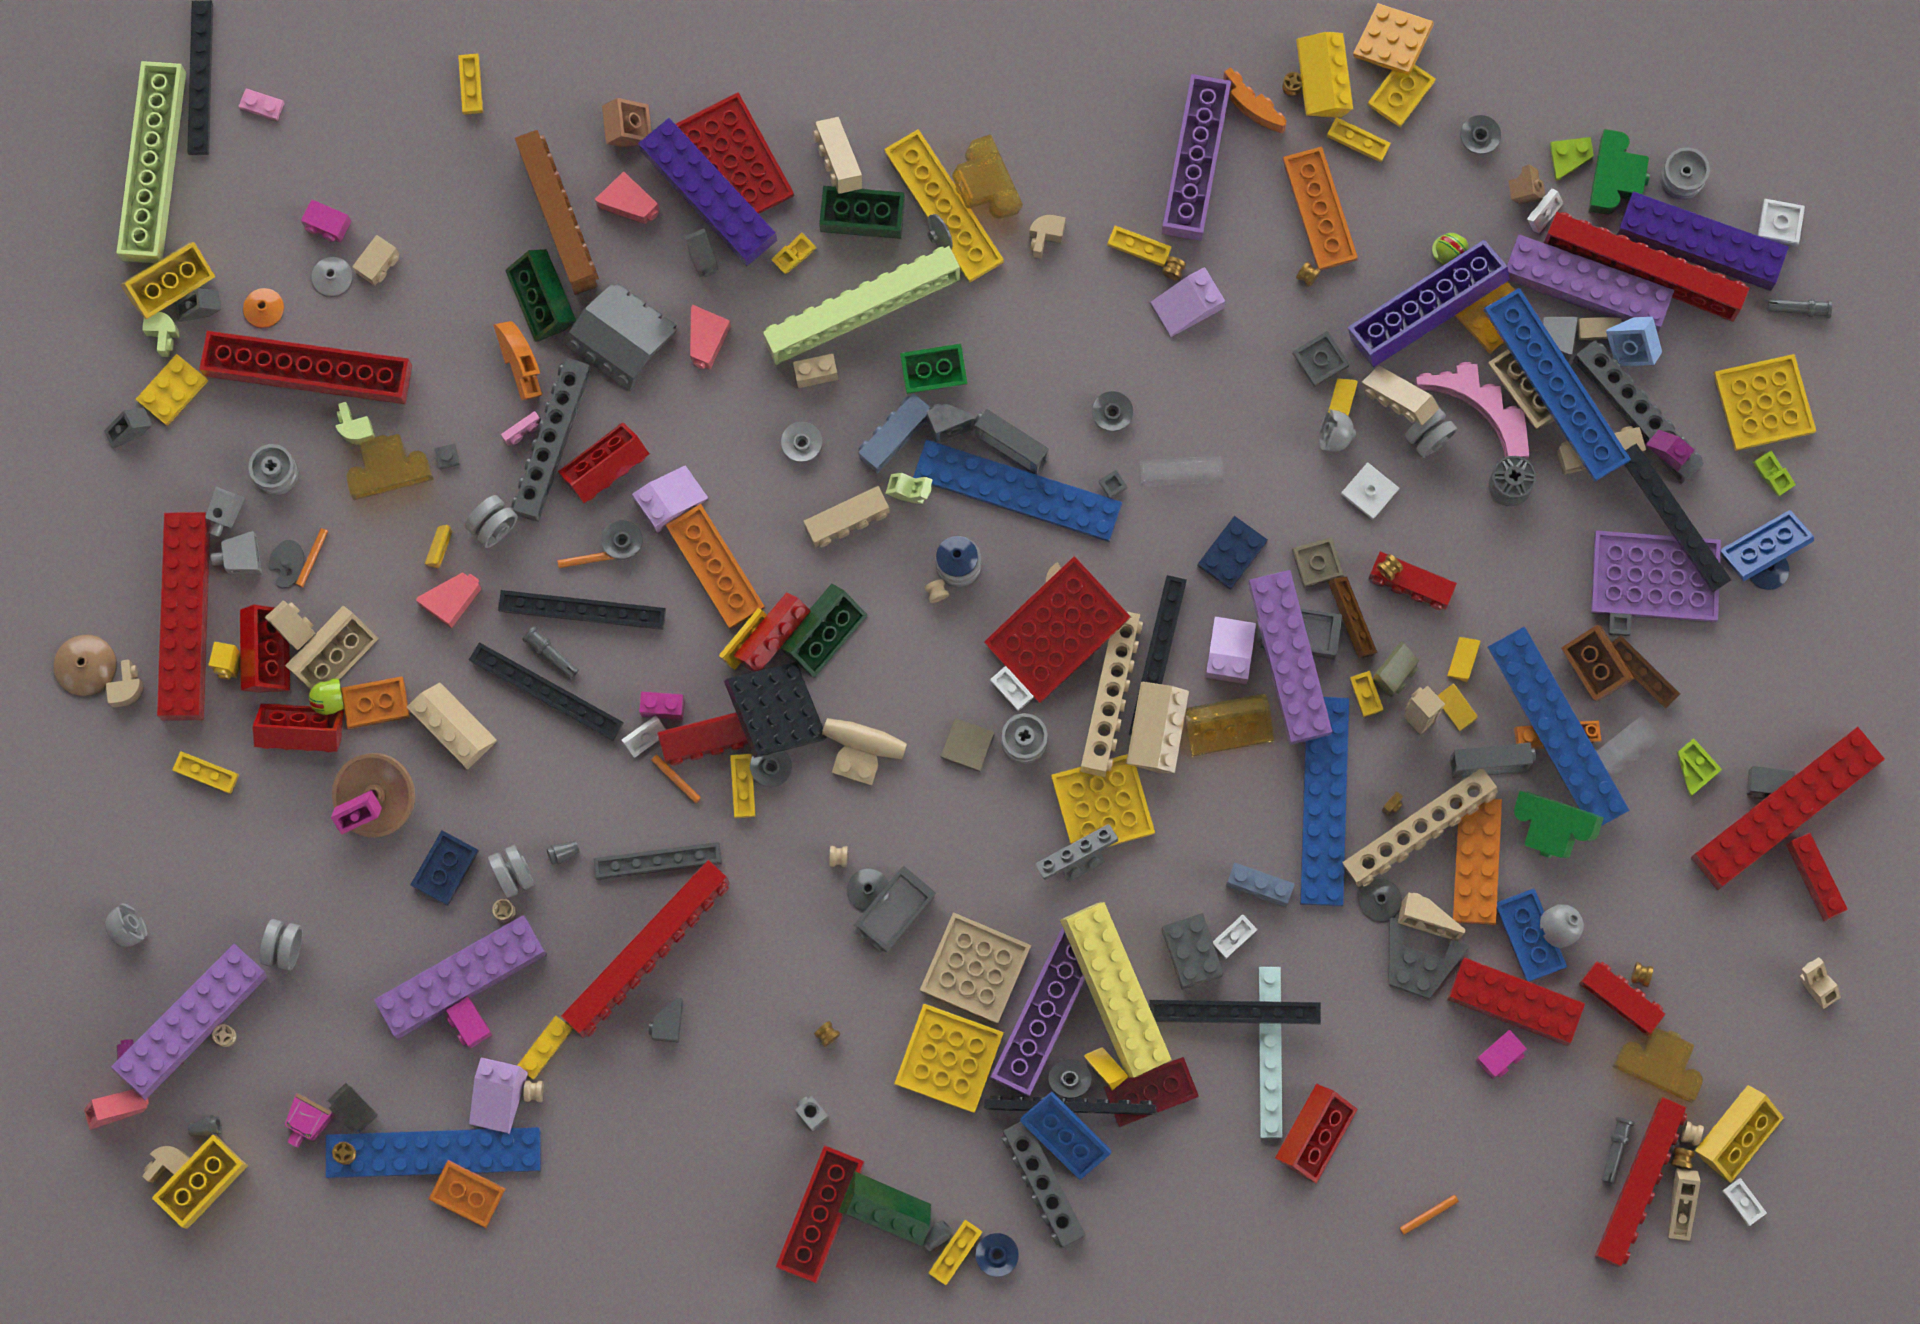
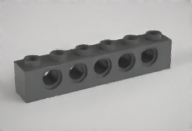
(1060, 1236)

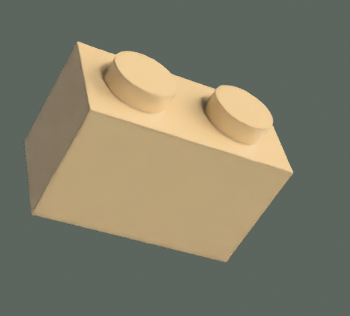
(376, 260)
(815, 370)
(290, 624)

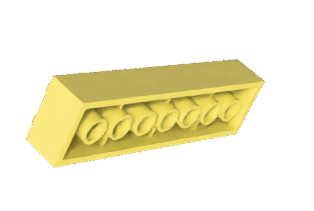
(1115, 989)

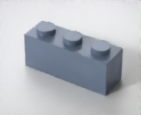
(1260, 884)

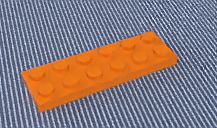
(1320, 208)
(715, 566)
(1478, 865)

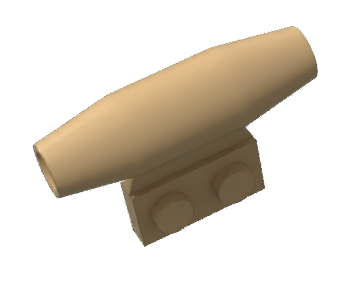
(860, 750)

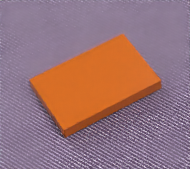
(375, 702)
(467, 1194)

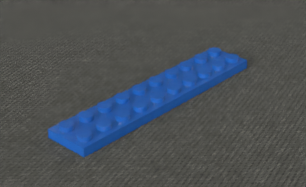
(1557, 384)
(1018, 490)
(1557, 726)
(1325, 810)
(430, 1150)

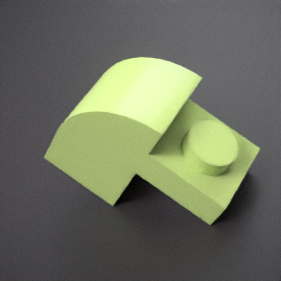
(164, 328)
(351, 430)
(909, 488)

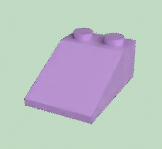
(1188, 302)
(669, 497)
(1230, 650)
(496, 1094)

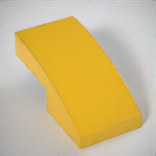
(794, 253)

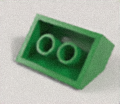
(933, 368)

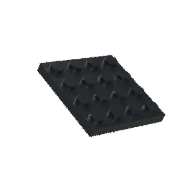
(775, 709)

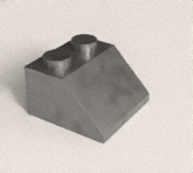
(948, 422)

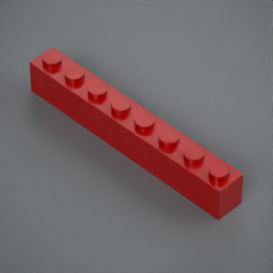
(1640, 1182)

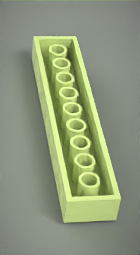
(151, 162)
(862, 305)

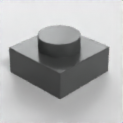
(447, 456)
(1112, 484)
(1619, 624)

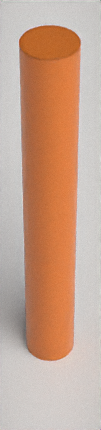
(311, 557)
(583, 559)
(676, 778)
(1428, 1214)

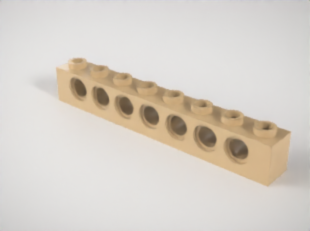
(1100, 764)
(1478, 780)

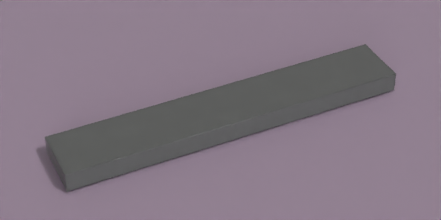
(657, 861)

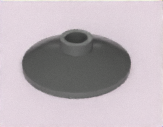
(1482, 126)
(939, 232)
(1112, 401)
(620, 531)
(780, 774)
(859, 880)
(1380, 910)
(1073, 1071)

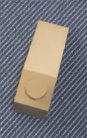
(1426, 916)
(1683, 1203)

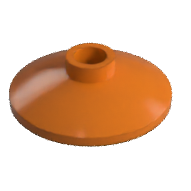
(269, 314)

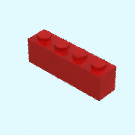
(1417, 583)
(772, 632)
(1817, 877)
(1622, 998)

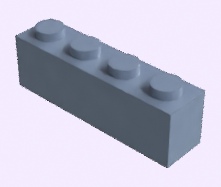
(894, 433)

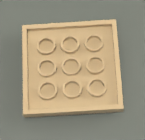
(975, 968)

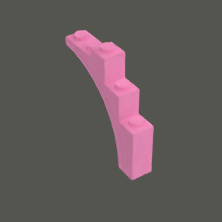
(1487, 400)

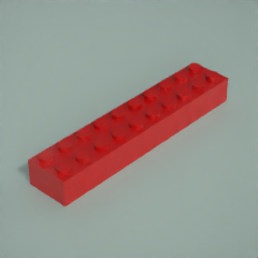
(1690, 283)
(305, 367)
(183, 616)
(1787, 808)
(645, 949)

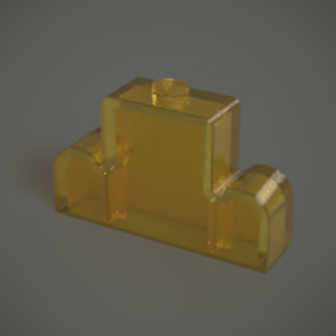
(986, 179)
(387, 468)
(1662, 1064)

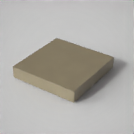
(1317, 562)
(967, 744)

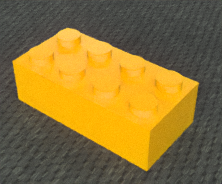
(199, 1182)

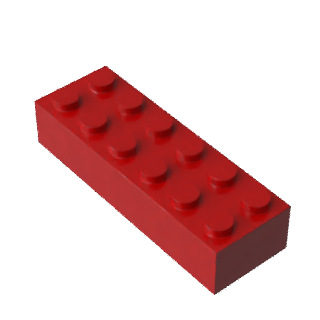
(1516, 1001)
(818, 1215)

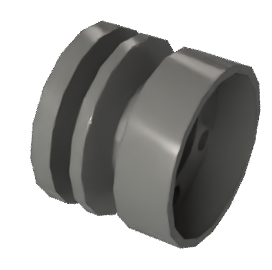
(1504, 488)

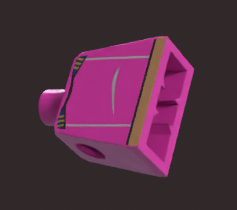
(306, 1120)

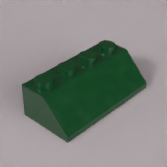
(540, 294)
(824, 630)
(887, 1209)

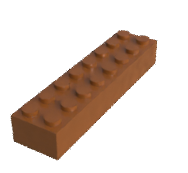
(557, 211)

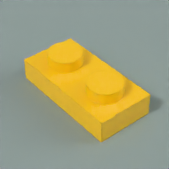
(1366, 694)

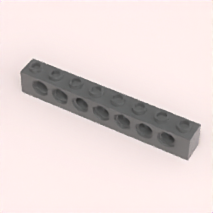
(1626, 407)
(533, 508)

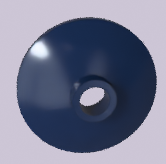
(957, 566)
(1772, 579)
(991, 1244)

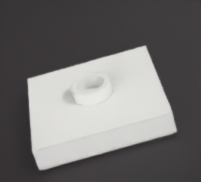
(1781, 222)
(1370, 491)

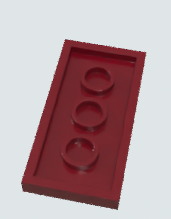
(1164, 1085)

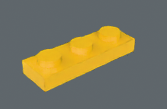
(470, 84)
(1358, 139)
(1139, 246)
(727, 654)
(205, 772)
(742, 786)
(545, 1047)
(955, 1252)

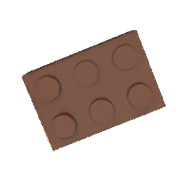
(1597, 663)

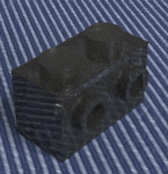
(352, 1108)

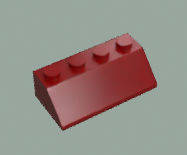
(604, 462)
(262, 652)
(297, 728)
(702, 738)
(1316, 1133)

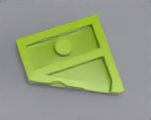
(1569, 155)
(1696, 766)

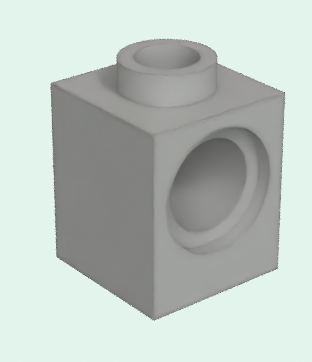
(815, 1121)

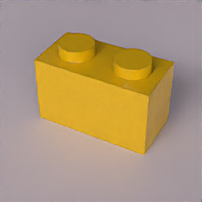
(225, 660)

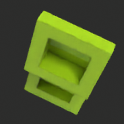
(1773, 473)

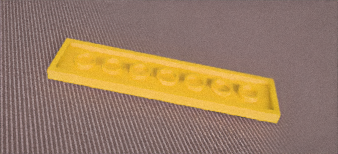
(937, 195)

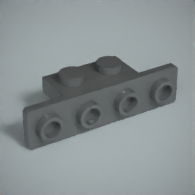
(1078, 856)

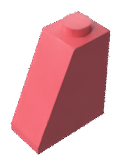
(628, 200)
(706, 336)
(450, 598)
(114, 1108)

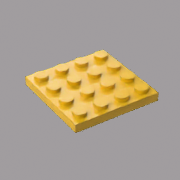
(1764, 402)
(1096, 801)
(949, 1058)

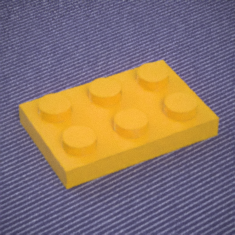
(1401, 94)
(171, 390)

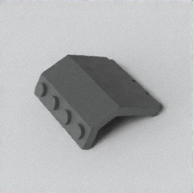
(619, 334)

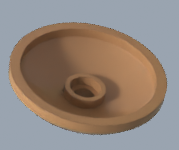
(93, 674)

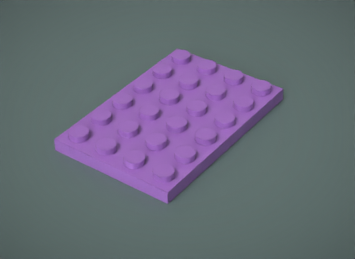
(1650, 578)

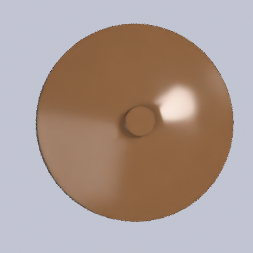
(389, 784)

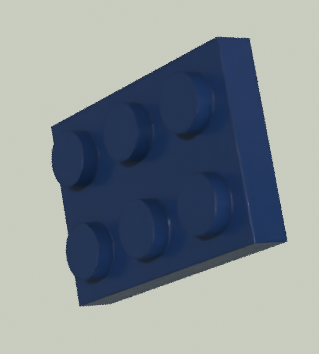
(1232, 552)
(444, 867)

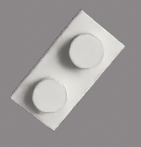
(1545, 211)
(1011, 688)
(643, 736)
(1234, 936)
(1744, 1202)

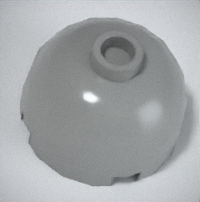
(1337, 431)
(1562, 925)
(124, 927)

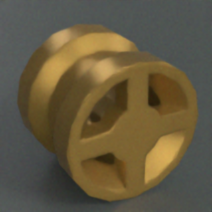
(1293, 79)
(1174, 268)
(1308, 274)
(1390, 567)
(1642, 974)
(827, 1034)
(339, 1153)
(1683, 1158)

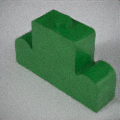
(1616, 173)
(1555, 824)

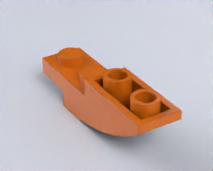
(1257, 109)
(521, 358)
(1527, 734)

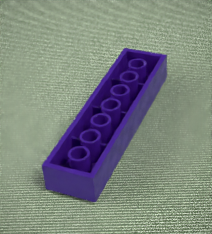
(707, 191)
(1703, 241)
(1428, 303)

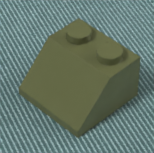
(1396, 669)

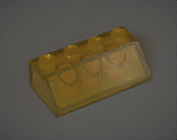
(1229, 724)

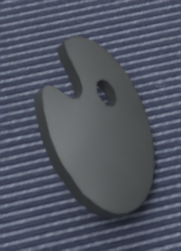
(286, 557)

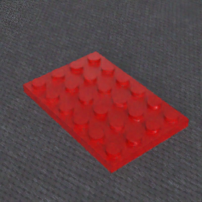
(738, 151)
(1057, 629)

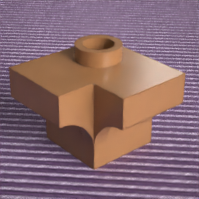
(1527, 186)

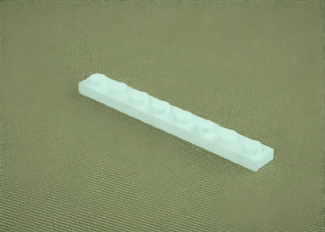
(1270, 1058)

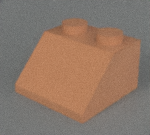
(625, 122)

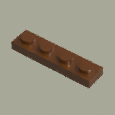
(1352, 617)
(1645, 673)

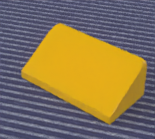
(1343, 395)
(439, 546)
(1463, 659)
(1457, 707)
(1106, 1067)

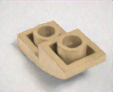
(1595, 328)

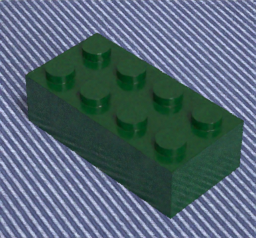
(862, 212)

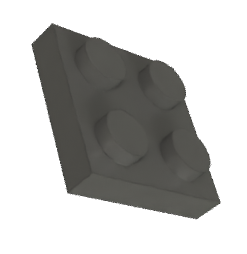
(1320, 359)

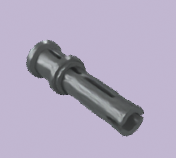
(1808, 307)
(543, 647)
(1619, 1139)

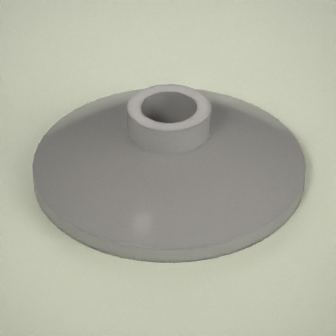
(338, 282)
(801, 432)

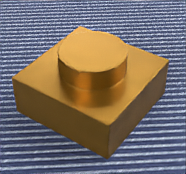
(1393, 804)

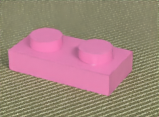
(261, 104)
(515, 433)

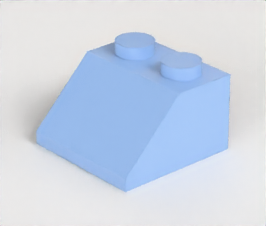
(1635, 342)

